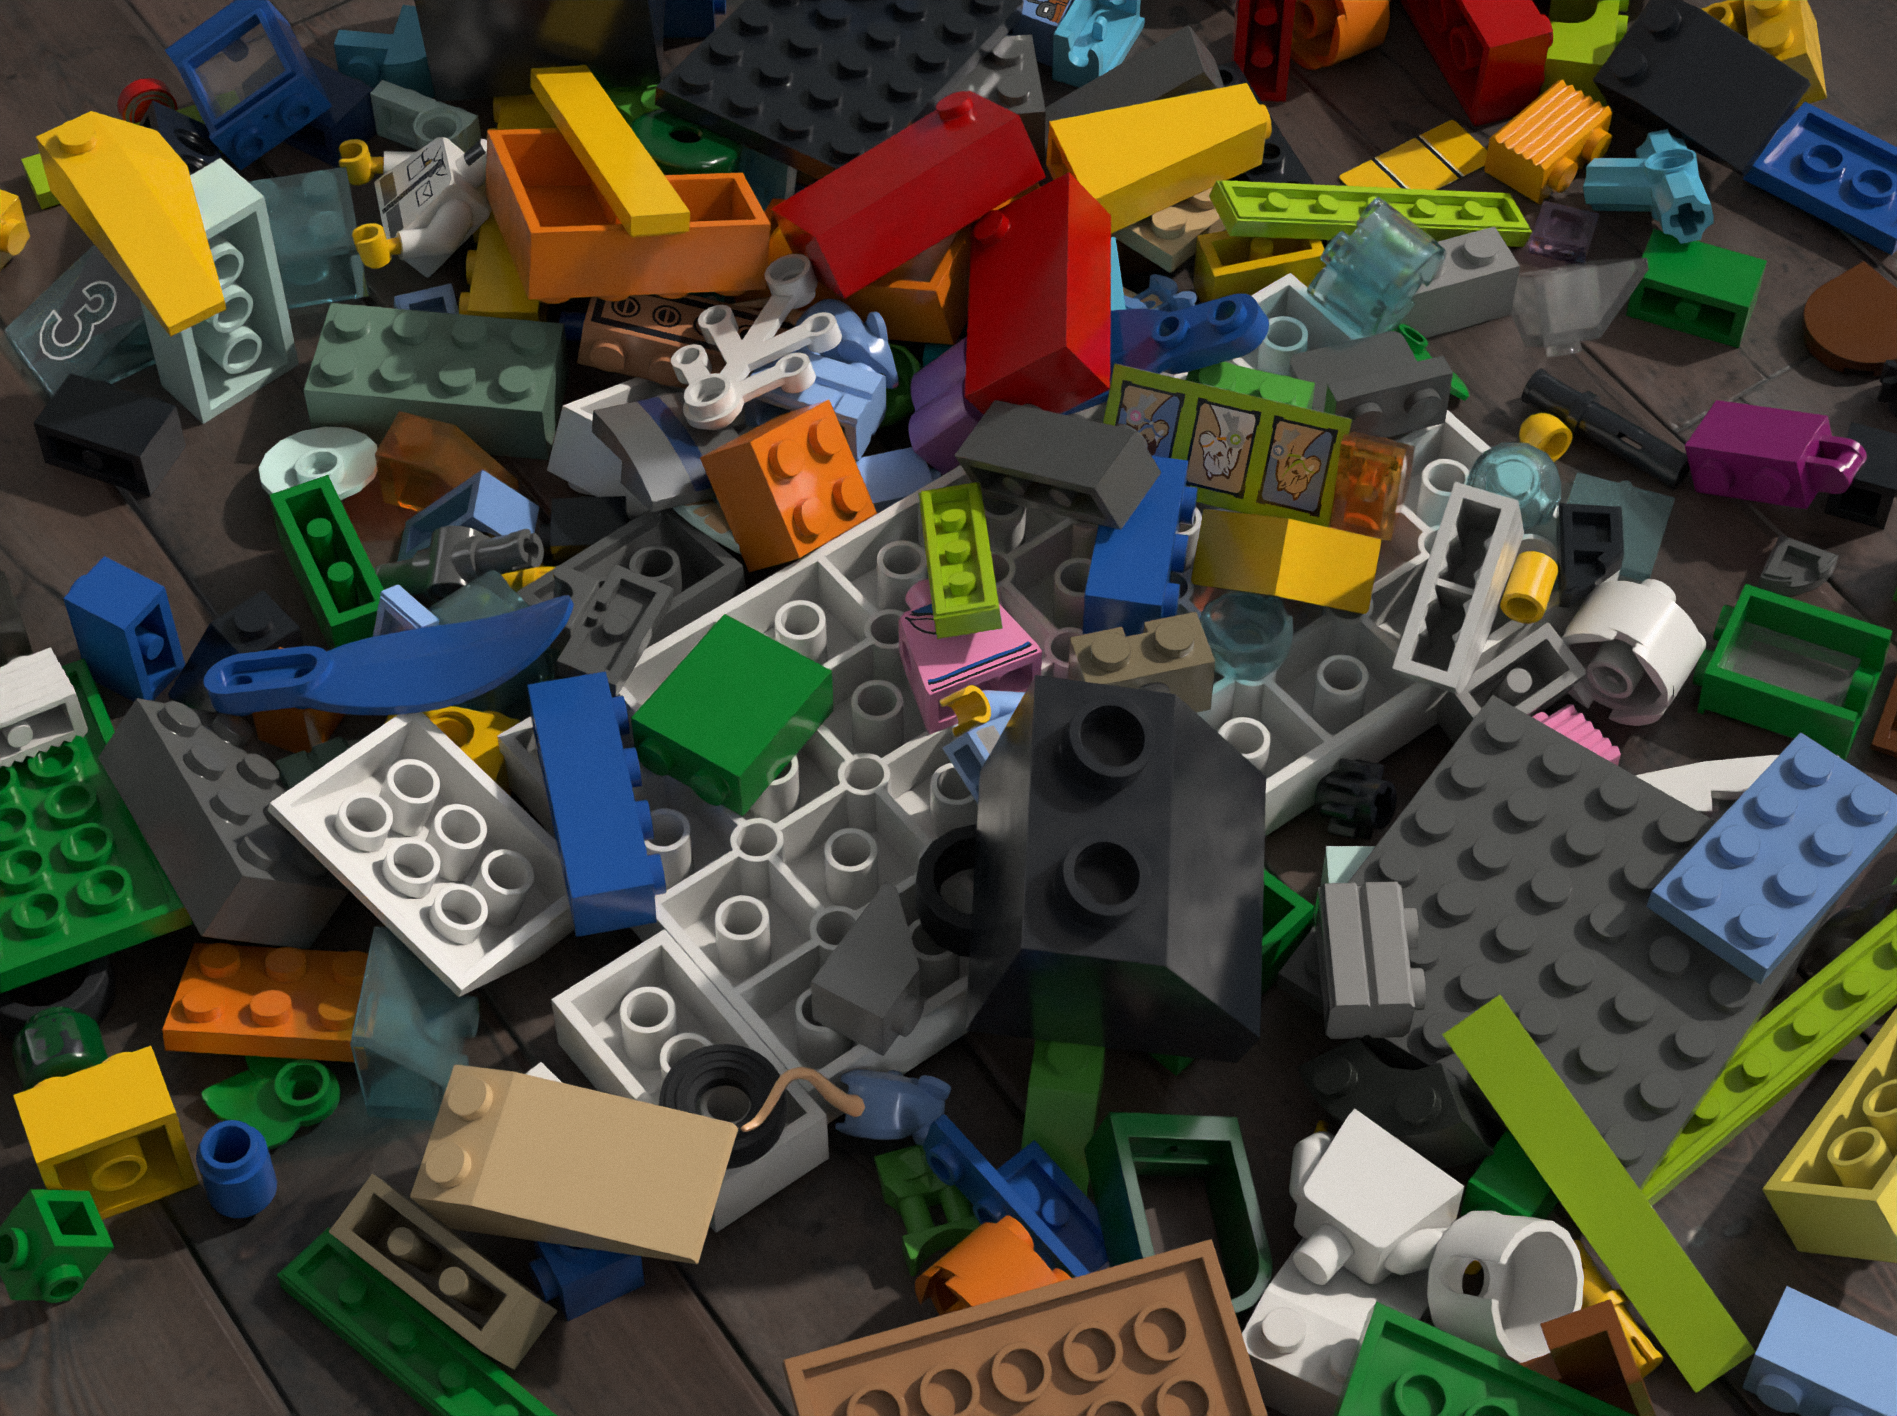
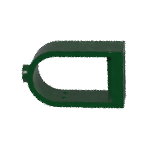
(1180, 1147)

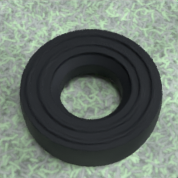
(736, 1068)

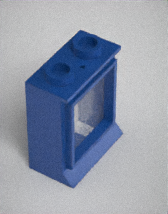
(248, 79)

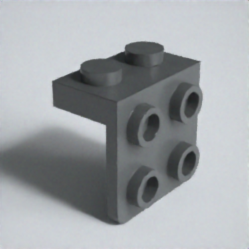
(1377, 384)

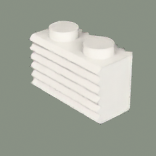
(36, 707)

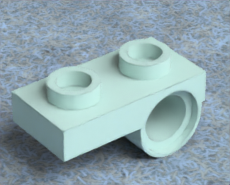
(418, 119)

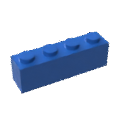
(593, 804)

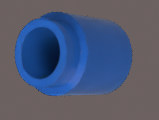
(236, 1169)

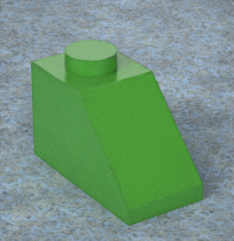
(1064, 1103)

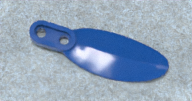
(1183, 338)
(390, 671)

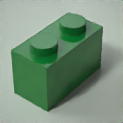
(1697, 289)

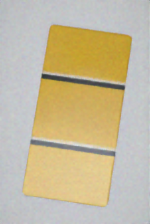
(1422, 162)

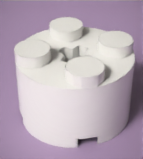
(1633, 649)

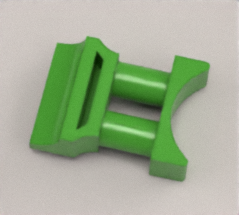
(912, 1188)

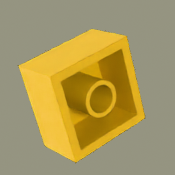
(109, 1133)

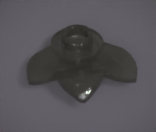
(1847, 927)

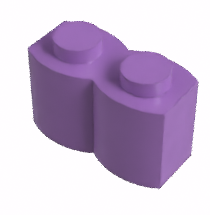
(942, 412)

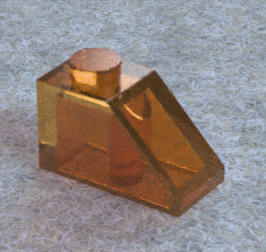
(427, 460)
(1371, 484)

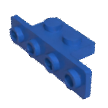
(1029, 1190)

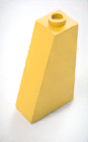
(1160, 150)

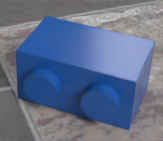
(125, 630)

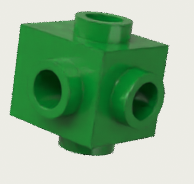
(51, 1245)

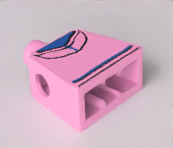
(939, 667)

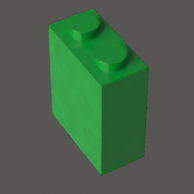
(732, 715)

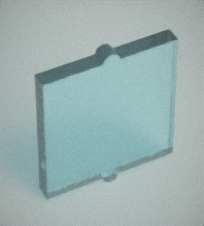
(1643, 518)

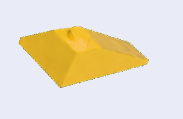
(138, 211)

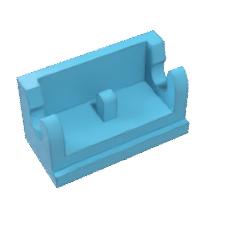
(1094, 39)

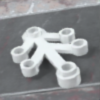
(717, 398)

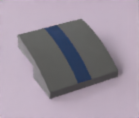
(660, 450)

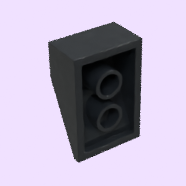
(1700, 83)

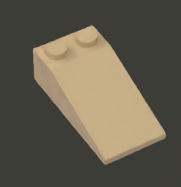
(572, 1166)

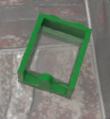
(1792, 668)

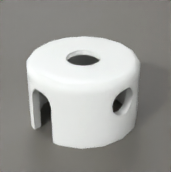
(1528, 1279)

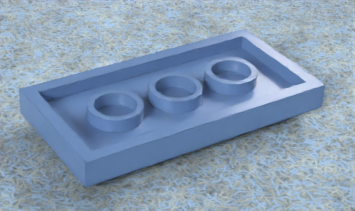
(1778, 858)

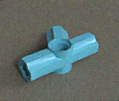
(1658, 181)

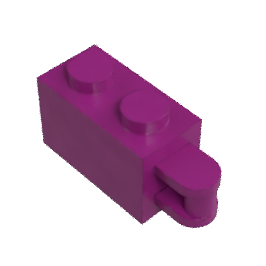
(1770, 455)

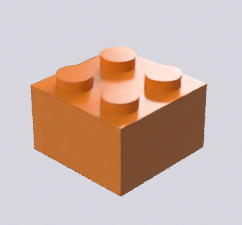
(788, 486)

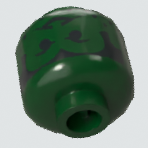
(56, 1045)

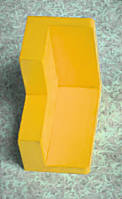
(1286, 560)

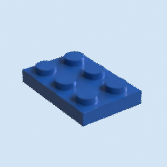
(1833, 175)

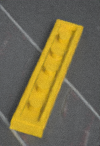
(610, 151)

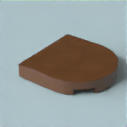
(1853, 321)

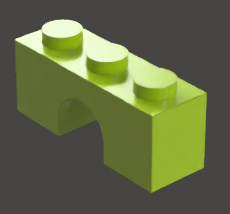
(1583, 41)

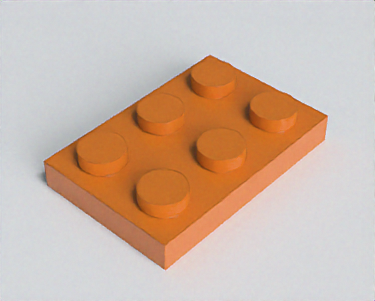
(266, 1002)

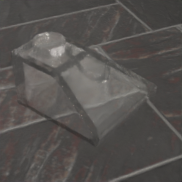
(1573, 302)

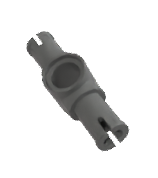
(458, 557)

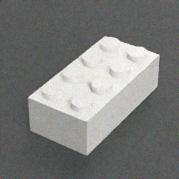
(646, 1015)

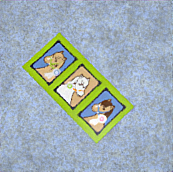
(1238, 446)

